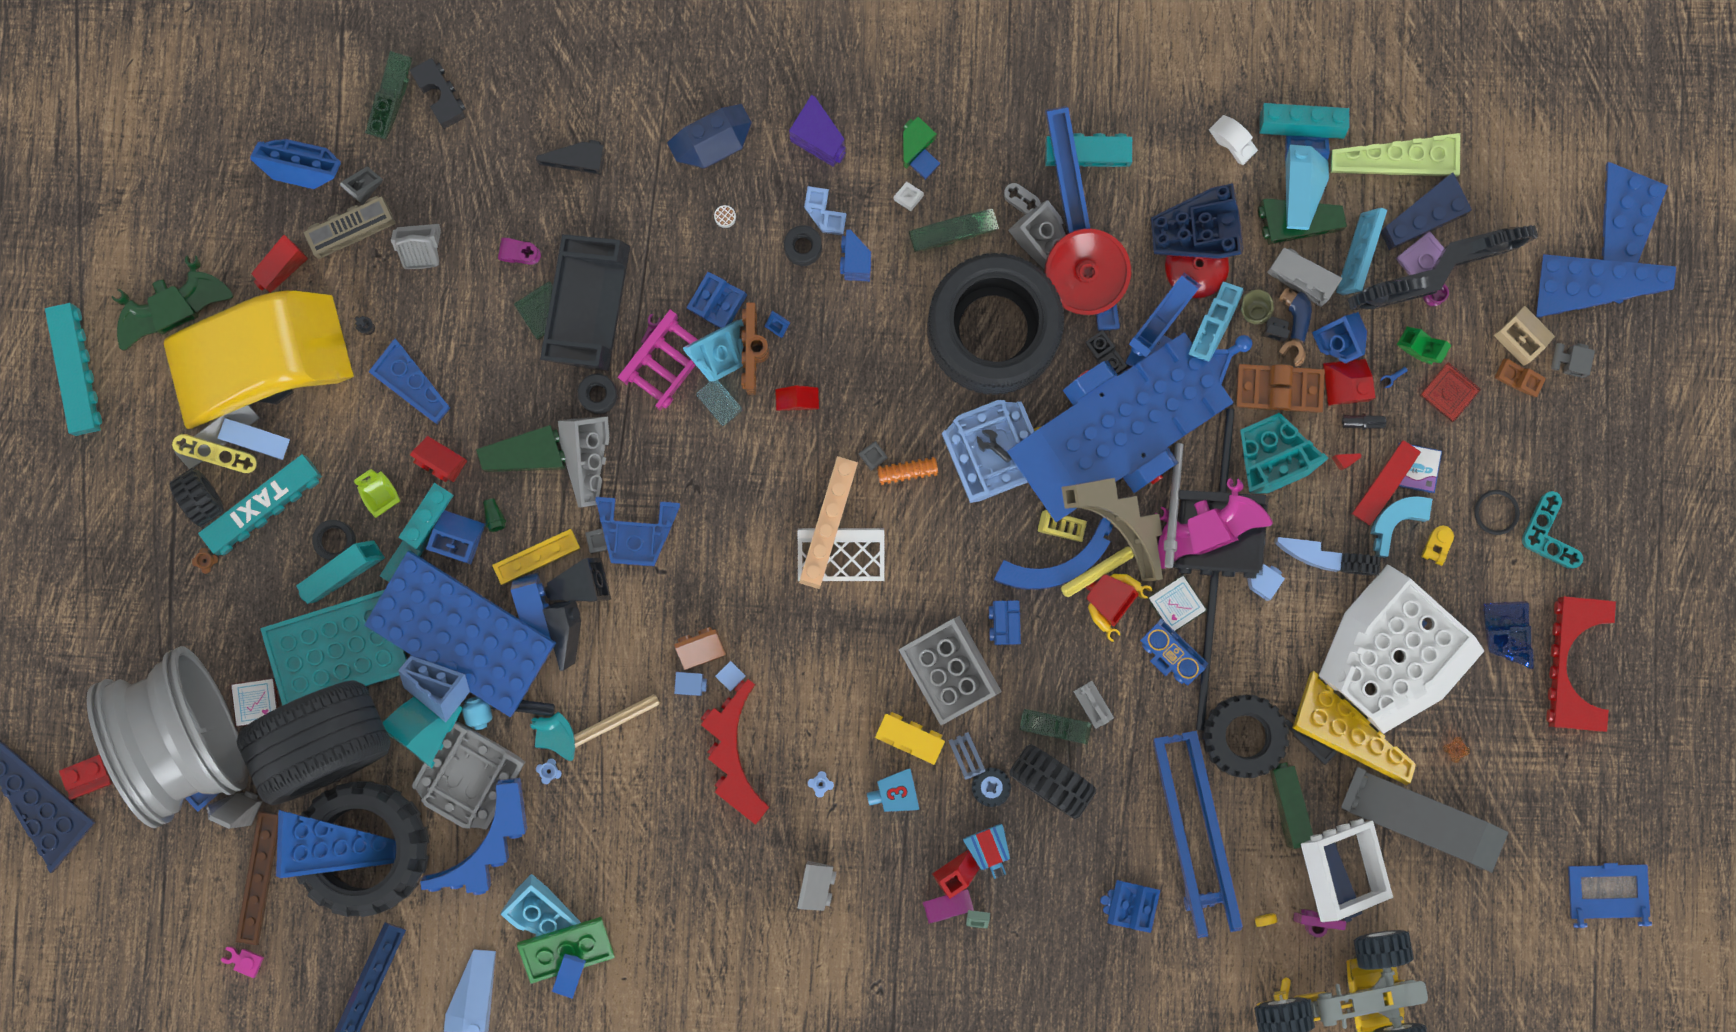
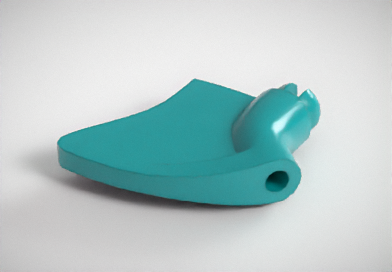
(555, 734)

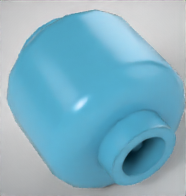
(476, 713)

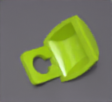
(377, 492)

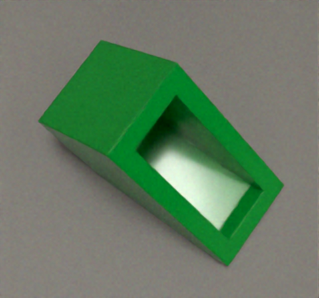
(916, 138)

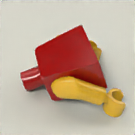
(1111, 599)

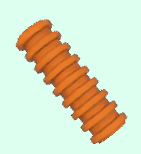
(907, 470)

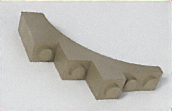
(1124, 514)

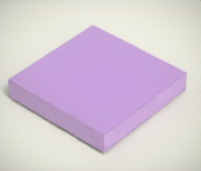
(1421, 255)

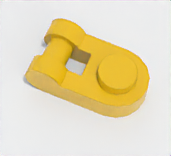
(1441, 537)

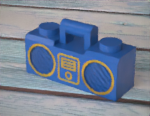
(1175, 651)

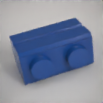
(1005, 623)

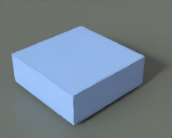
(730, 676)

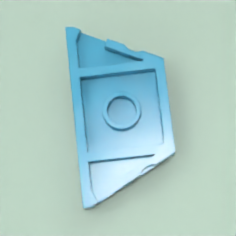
(718, 352)

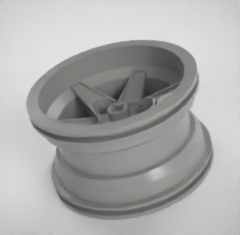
(166, 737)

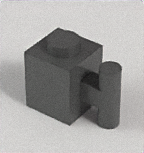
(1576, 361)

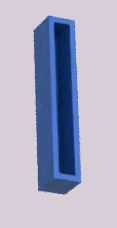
(1067, 168)

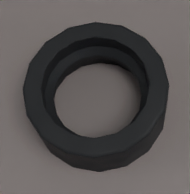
(322, 528)

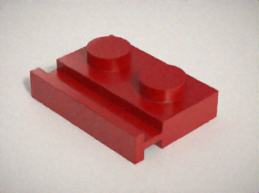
(85, 777)

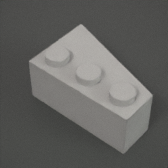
(1304, 276)

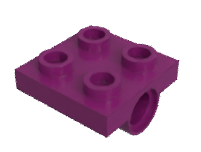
(1311, 918)

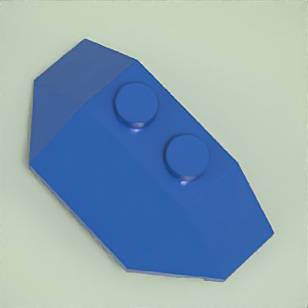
(296, 162)

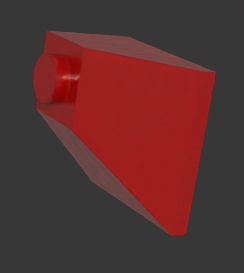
(1348, 382)

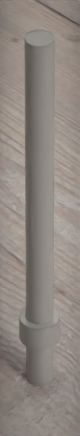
(1170, 544)

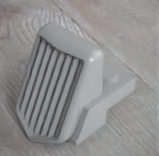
(417, 245)

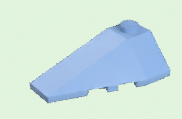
(472, 999)

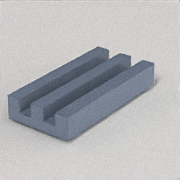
(959, 741)

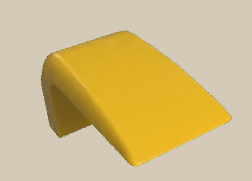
(255, 352)

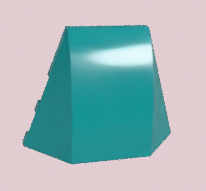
(1277, 454)
(419, 729)

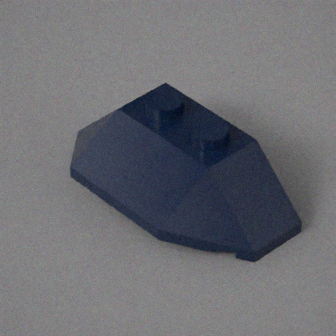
(711, 137)

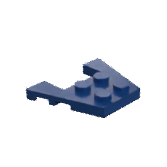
(632, 541)

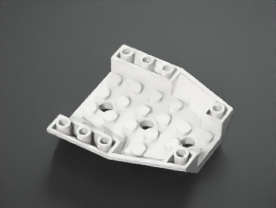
(1389, 620)

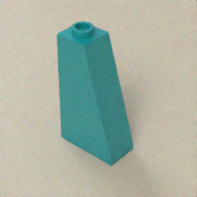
(340, 571)

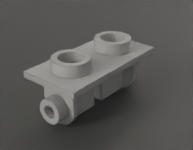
(1093, 704)

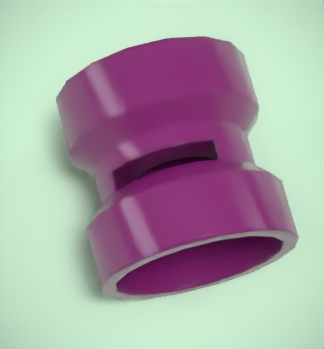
(1439, 297)

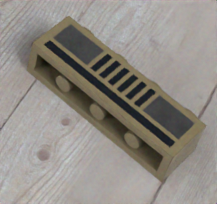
(349, 227)

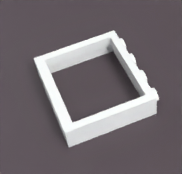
(1321, 878)

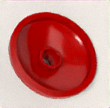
(1210, 275)

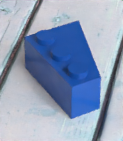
(530, 601)

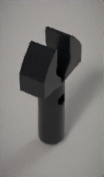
(993, 445)

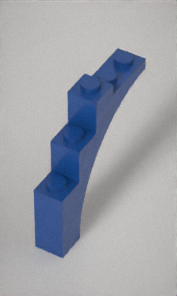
(474, 870)

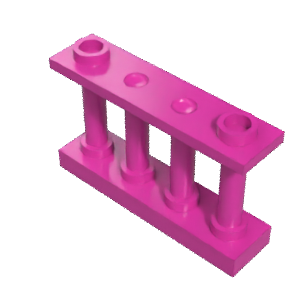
(643, 357)

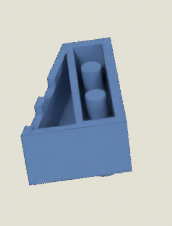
(434, 686)

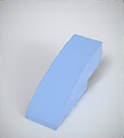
(253, 438)
(1310, 553)

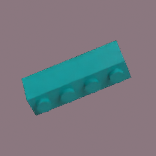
(1304, 120)
(1097, 150)

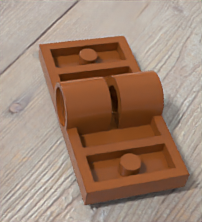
(750, 340)
(1280, 388)

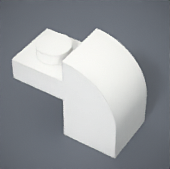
(1235, 138)

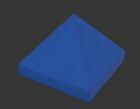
(777, 324)

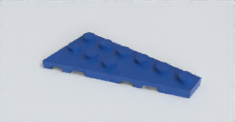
(1628, 213)
(1586, 282)
(320, 847)

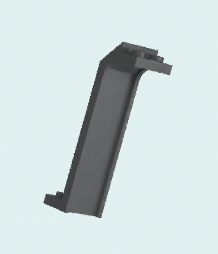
(1424, 820)

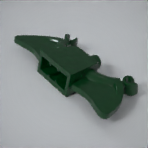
(169, 306)

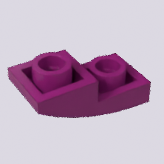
(945, 908)

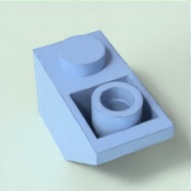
(1266, 584)

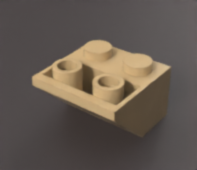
(1524, 336)

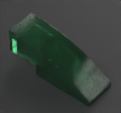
(1056, 726)

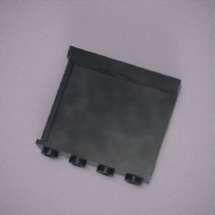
(1238, 557)

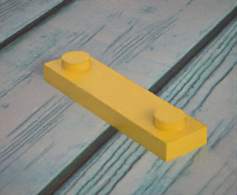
(536, 556)

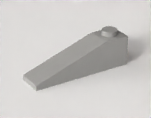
(1039, 231)
(584, 449)
(235, 810)

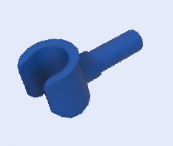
(1394, 376)

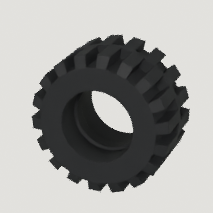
(196, 497)

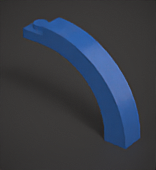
(1036, 579)

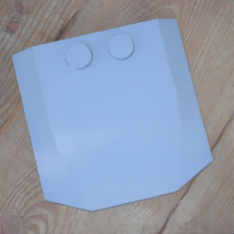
(986, 472)

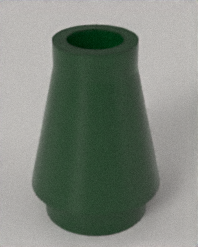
(493, 516)

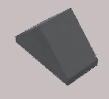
(362, 184)

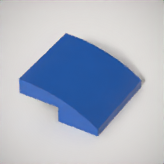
(716, 300)
(1133, 906)

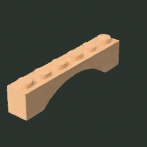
(828, 522)

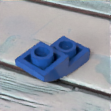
(568, 976)

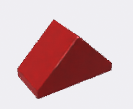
(797, 398)

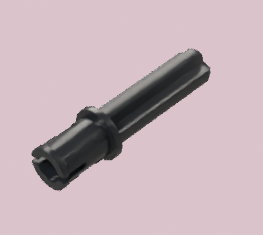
(534, 708)

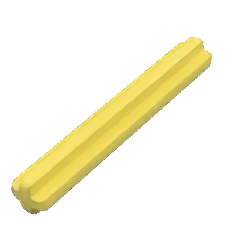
(1097, 571)

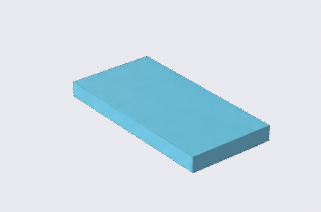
(1361, 251)

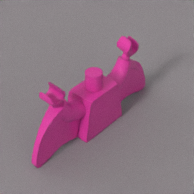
(1216, 526)

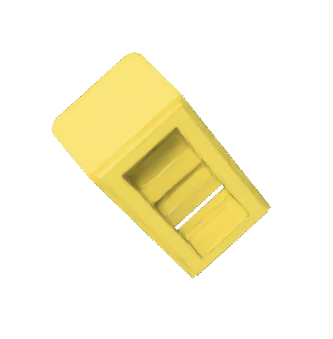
(1044, 522)

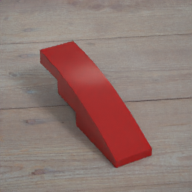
(1386, 482)

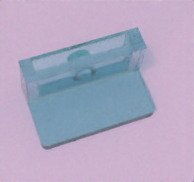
(719, 402)

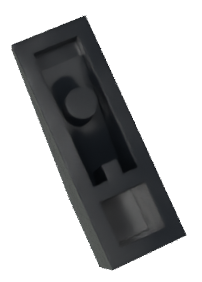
(577, 157)
(564, 628)

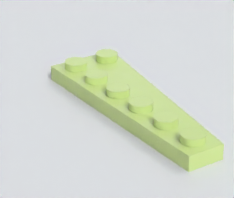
(1415, 157)

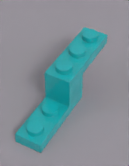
(418, 530)

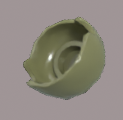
(1257, 306)

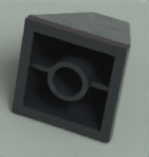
(580, 582)

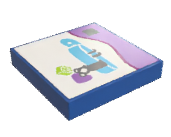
(1424, 471)

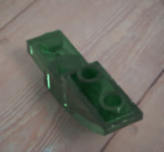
(390, 95)

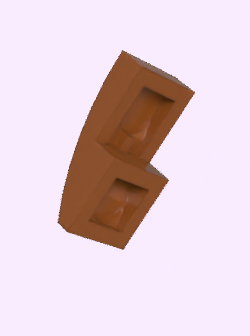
(1520, 378)

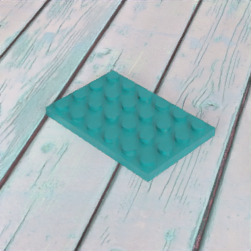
(330, 649)

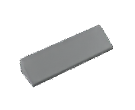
(244, 415)

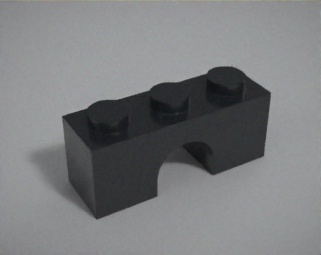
(428, 77)

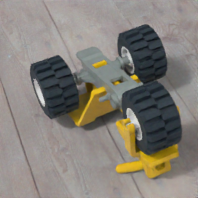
(1374, 992)

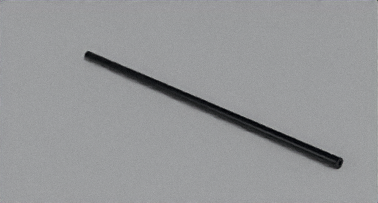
(1213, 586)

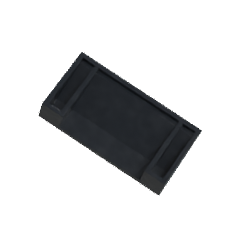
(585, 302)

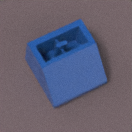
(857, 259)
(455, 537)

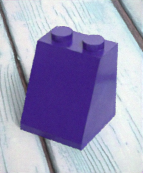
(818, 134)

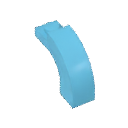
(1408, 508)

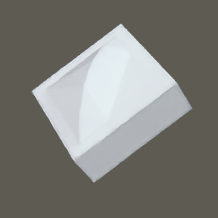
(908, 196)

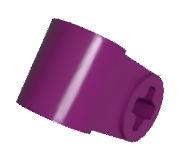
(515, 252)

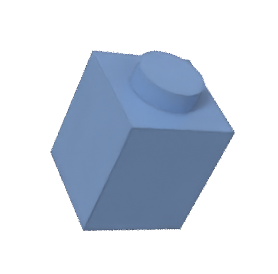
(690, 684)

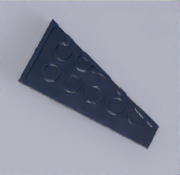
(42, 809)

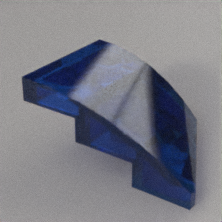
(1509, 631)

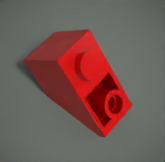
(956, 874)

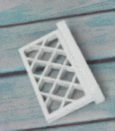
(848, 535)

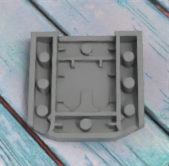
(466, 777)

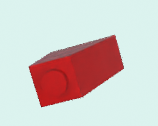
(278, 264)

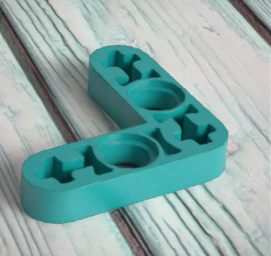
(1543, 538)

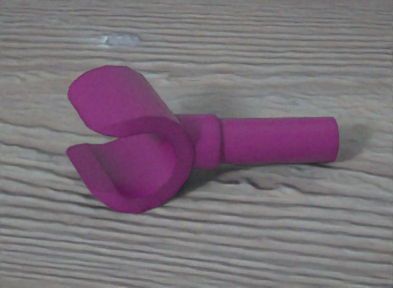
(651, 327)

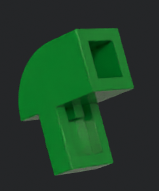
(1422, 346)

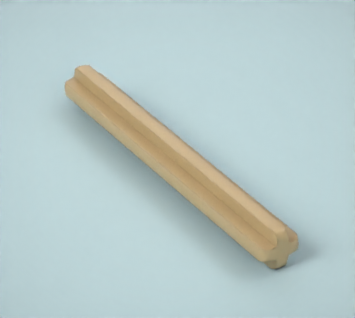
(616, 720)

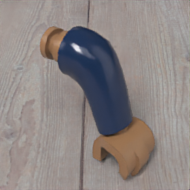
(1301, 311)

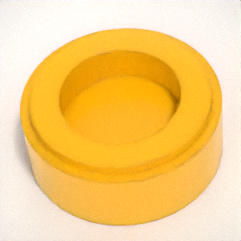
(1266, 919)

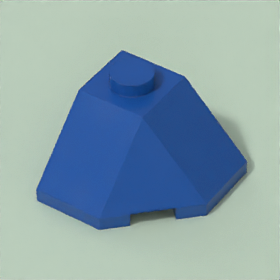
(1343, 338)

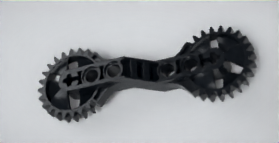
(1454, 254)

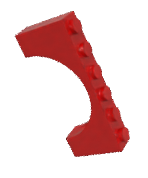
(1566, 706)

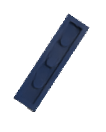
(1340, 879)

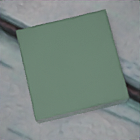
(977, 919)

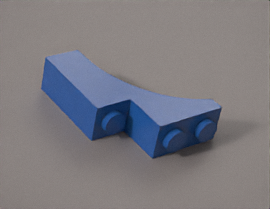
(1164, 315)

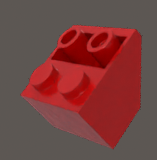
(442, 460)

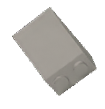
(815, 886)

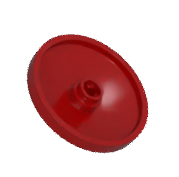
(1089, 271)

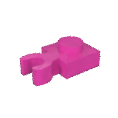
(245, 962)

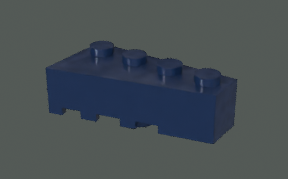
(1435, 209)

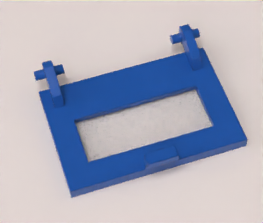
(1609, 892)

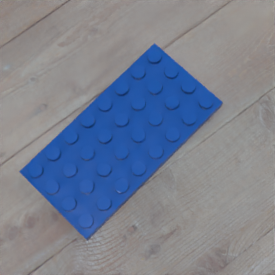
(461, 631)

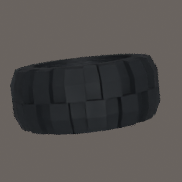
(410, 858)

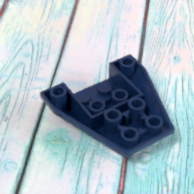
(1200, 226)

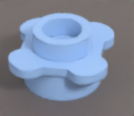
(542, 770)
(820, 790)

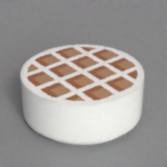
(725, 216)

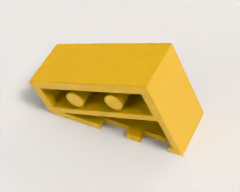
(910, 738)

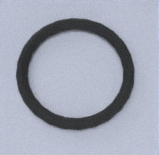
(1510, 497)

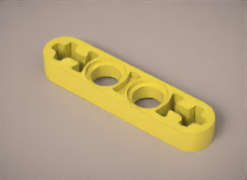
(214, 457)

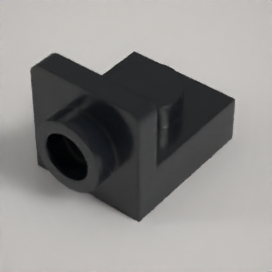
(1276, 329)

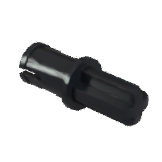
(364, 325)
(1363, 421)

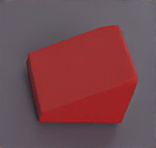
(1345, 460)

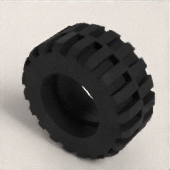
(1274, 728)
(1053, 781)

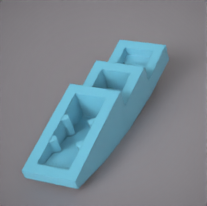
(1216, 321)

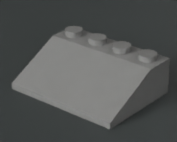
(950, 670)

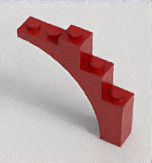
(724, 726)

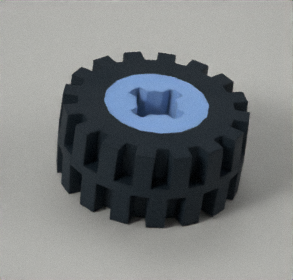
(985, 787)

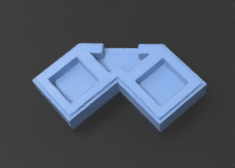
(827, 221)

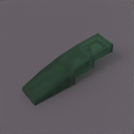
(953, 230)

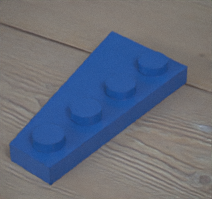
(406, 379)

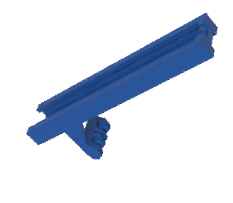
(1193, 900)

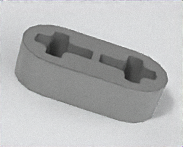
(1024, 194)

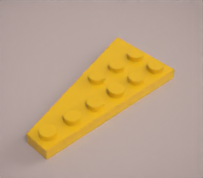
(1345, 729)

